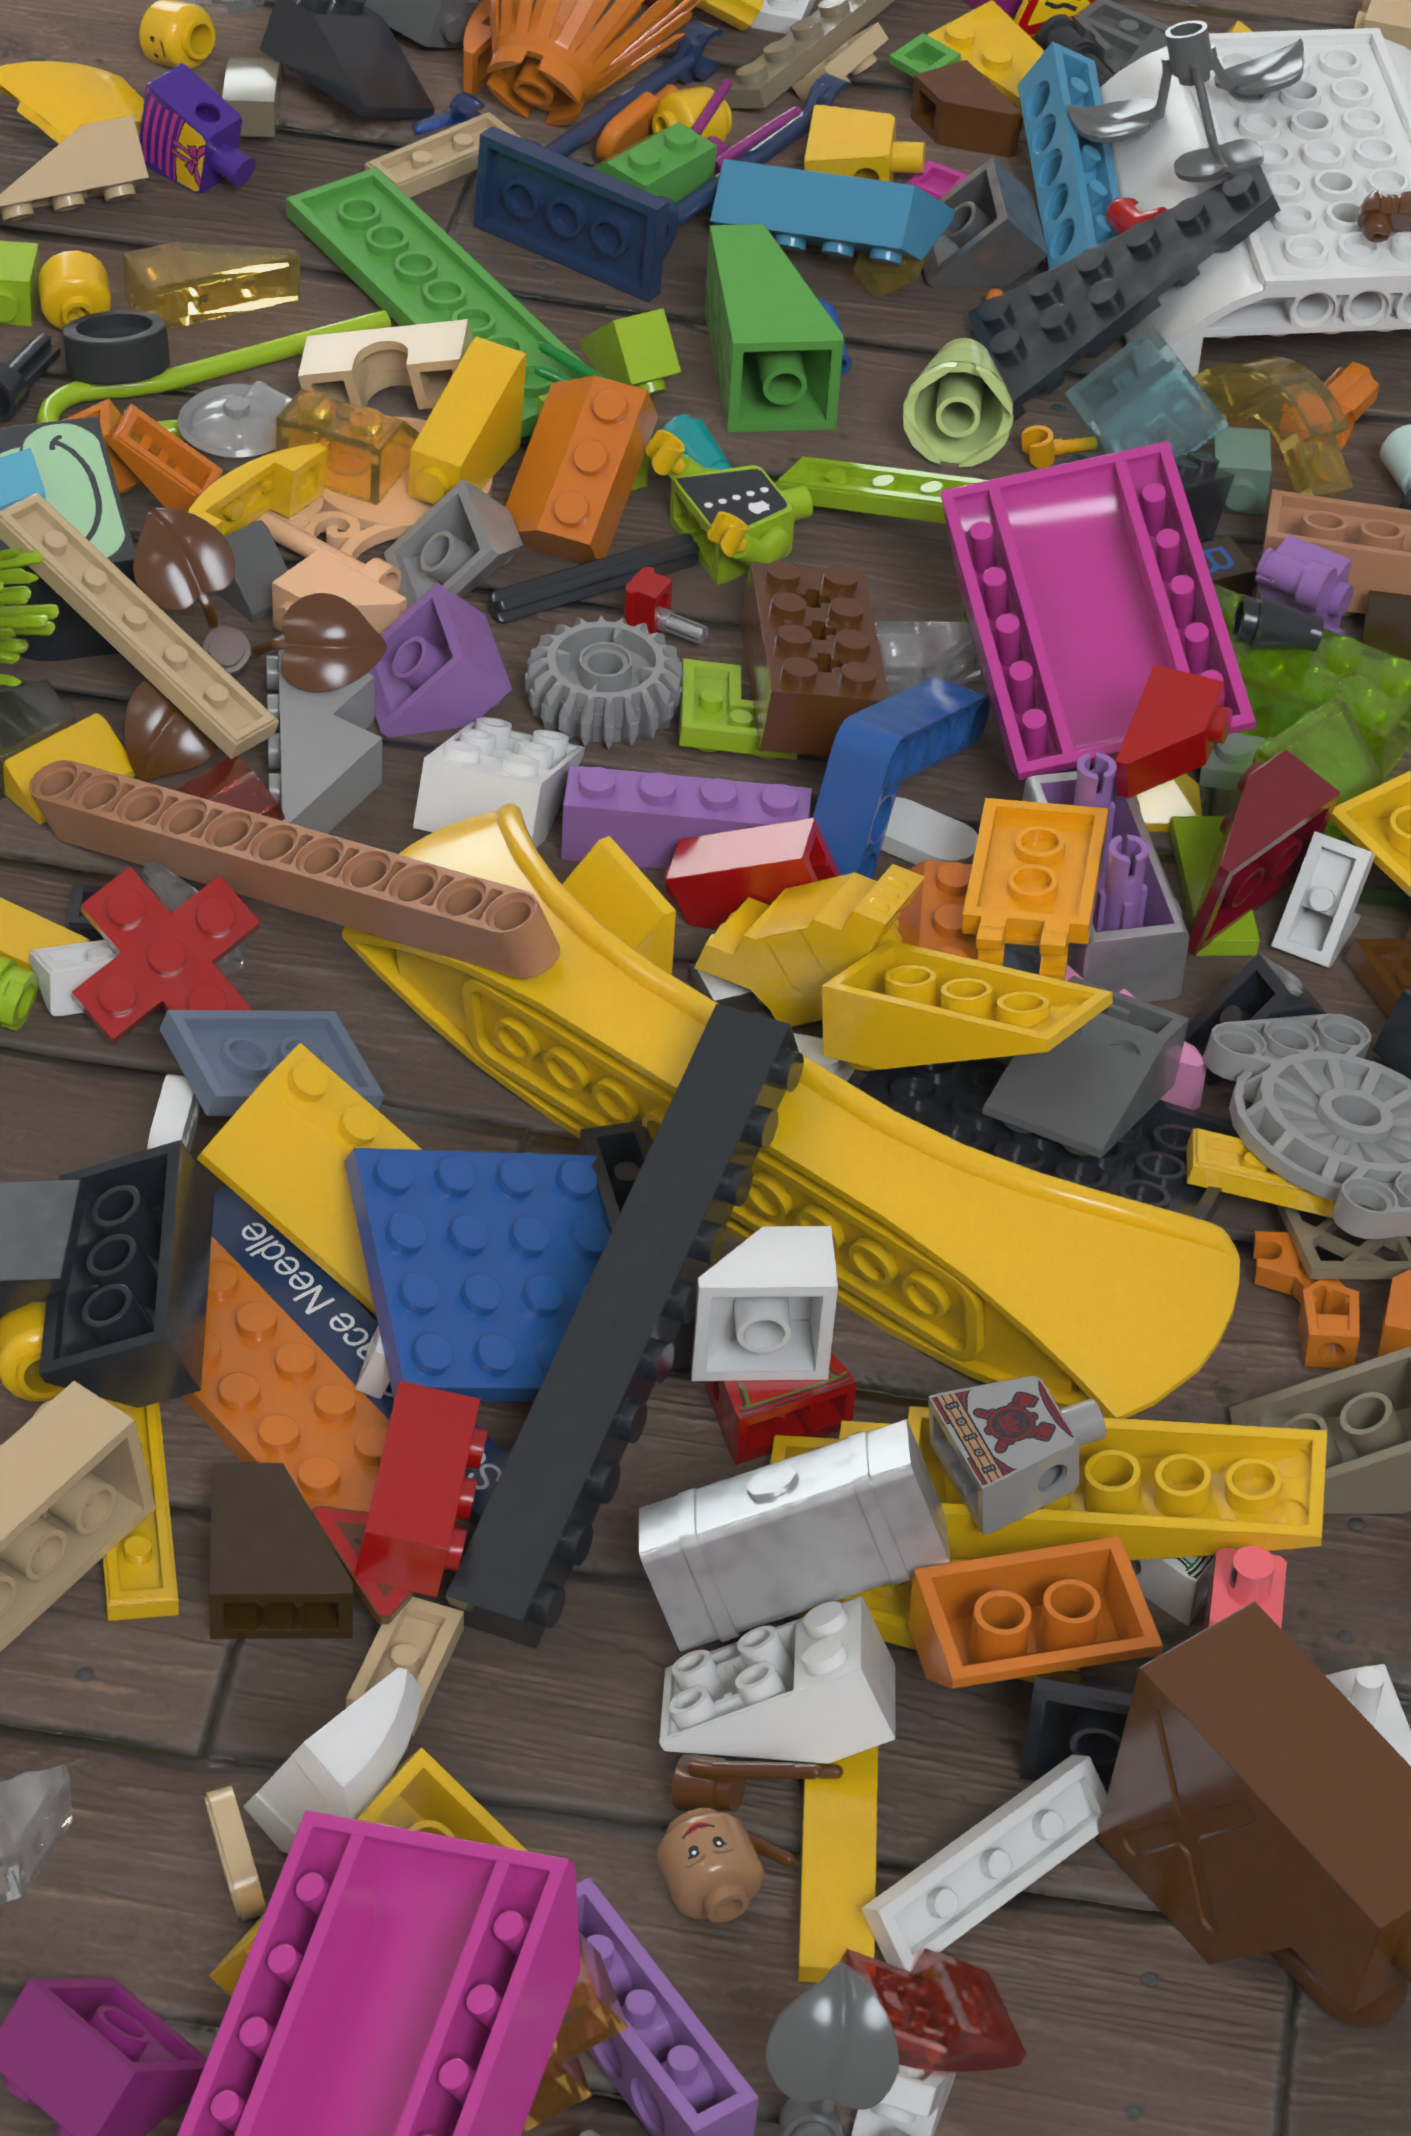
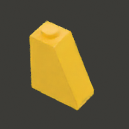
(472, 424)

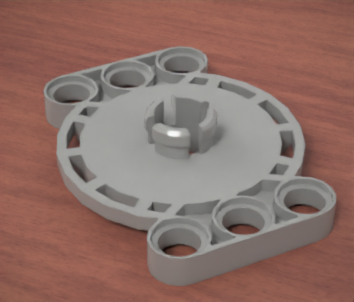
(1322, 1114)

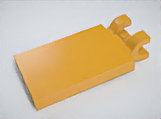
(1034, 879)

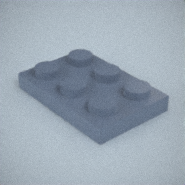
(235, 1050)

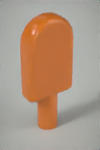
(630, 124)

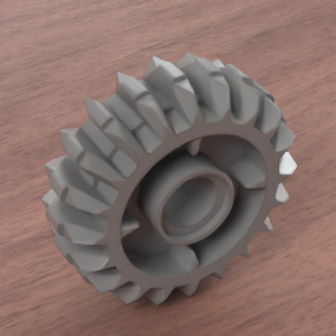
(604, 681)

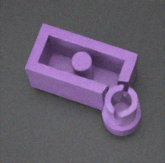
(1307, 580)

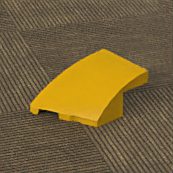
(68, 95)

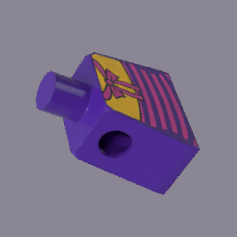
(191, 133)

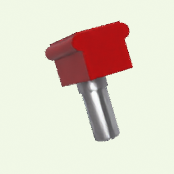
(649, 602)

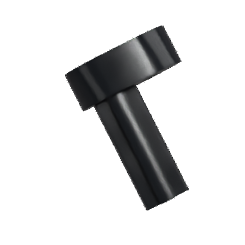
(23, 372)

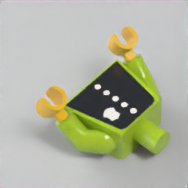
(728, 512)

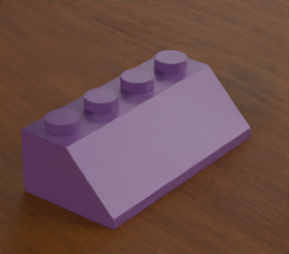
(655, 810)

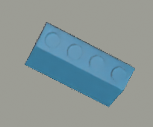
(831, 211)

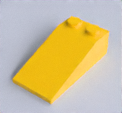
(938, 1007)

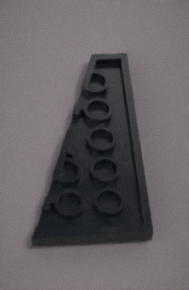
(1113, 286)

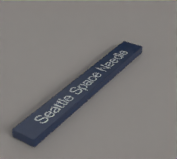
(321, 1310)

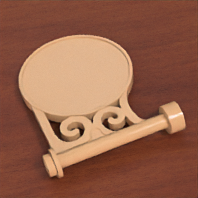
(361, 524)

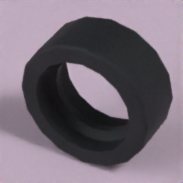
(116, 347)

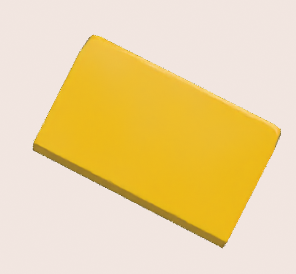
(85, 742)

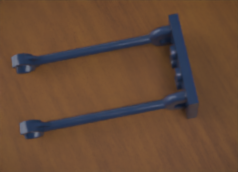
(594, 219)

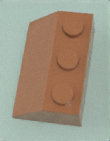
(1368, 534)

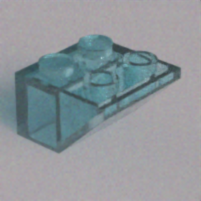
(1146, 399)

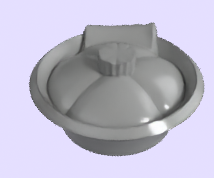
(233, 422)

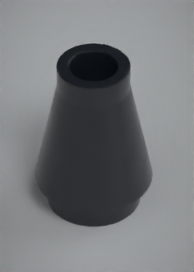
(1272, 625)

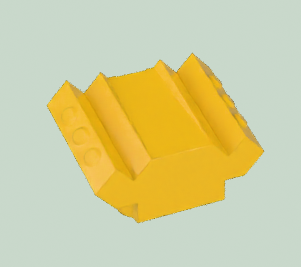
(807, 938)

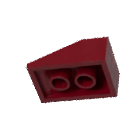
(1262, 842)

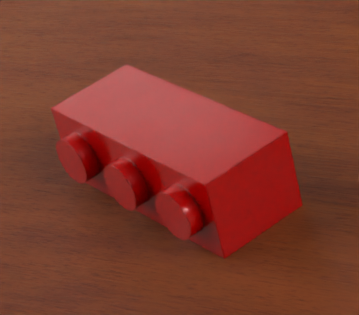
(422, 1490)

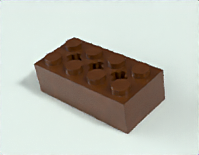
(808, 653)

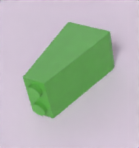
(768, 336)

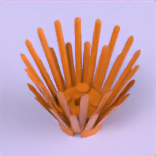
(557, 59)

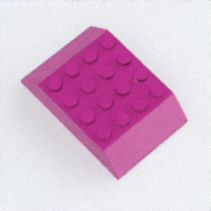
(1077, 593)
(395, 1989)

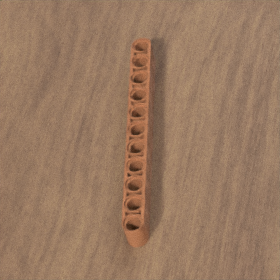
(299, 868)

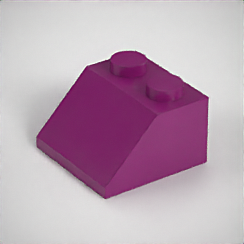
(95, 2057)

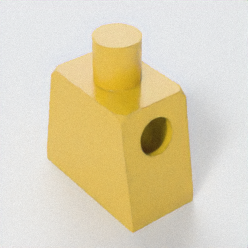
(859, 145)

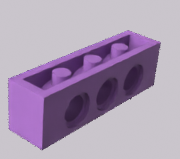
(666, 2058)

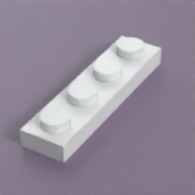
(988, 1863)

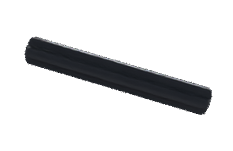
(591, 578)

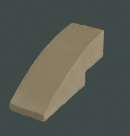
(254, 91)

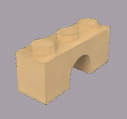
(365, 361)

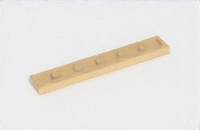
(137, 627)

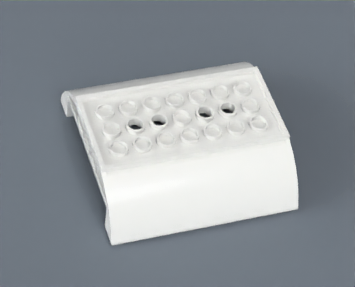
(1326, 133)

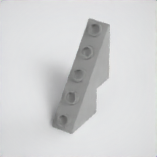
(321, 749)

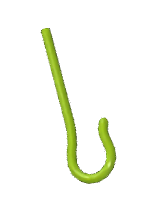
(201, 370)

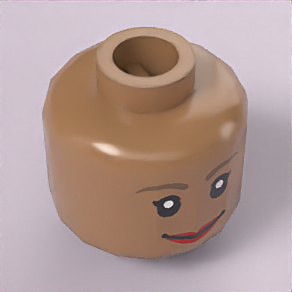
(709, 1864)

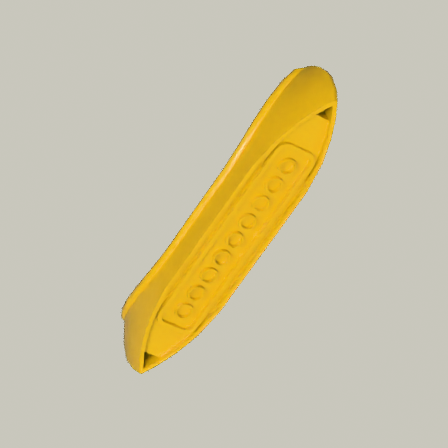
(928, 1234)

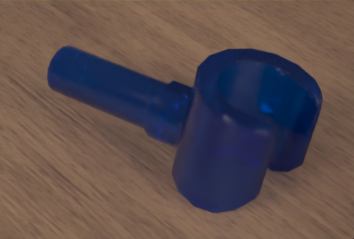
(462, 108)

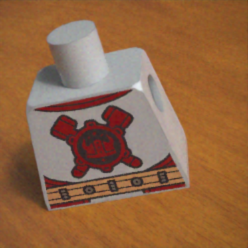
(1010, 1446)

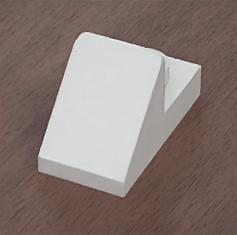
(1324, 900)
(910, 2105)

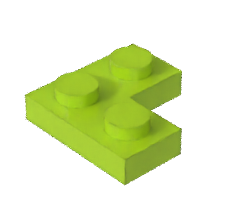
(714, 714)

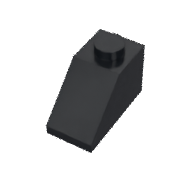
(1255, 993)

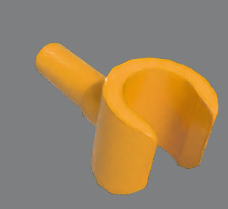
(1042, 447)

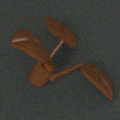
(184, 561)

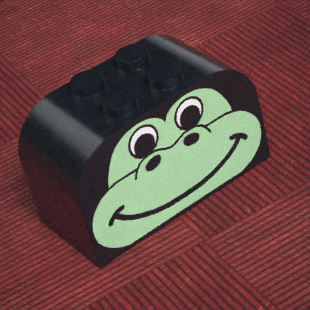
(85, 492)

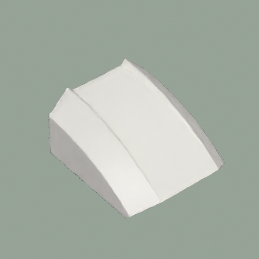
(342, 1762)

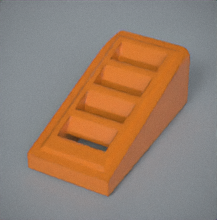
(174, 470)

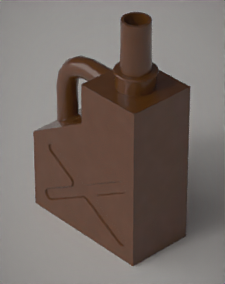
(1268, 1816)

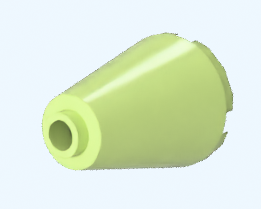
(959, 406)

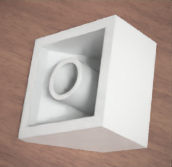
(768, 1308)

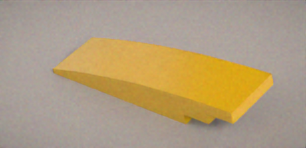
(1154, 1485)

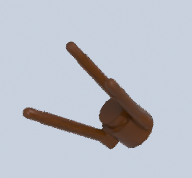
(720, 1785)

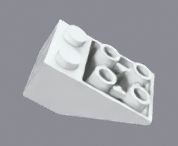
(495, 767)
(786, 1691)

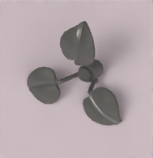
(1191, 61)
(831, 2050)

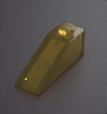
(208, 280)

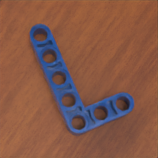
(880, 751)

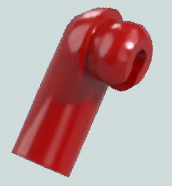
(1123, 214)

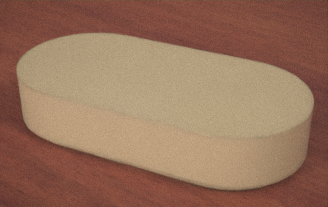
(235, 1853)

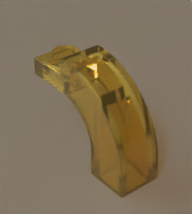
(1294, 409)

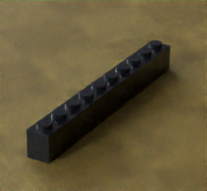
(626, 1328)

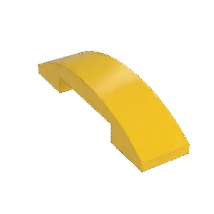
(277, 481)

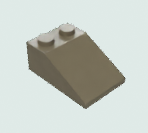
(1366, 1427)

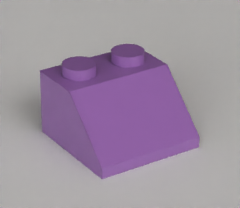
(437, 667)

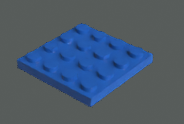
(475, 1262)

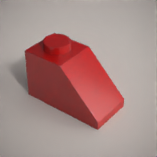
(1171, 729)

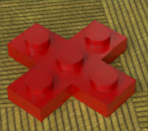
(161, 954)

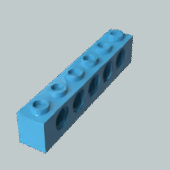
(1070, 173)

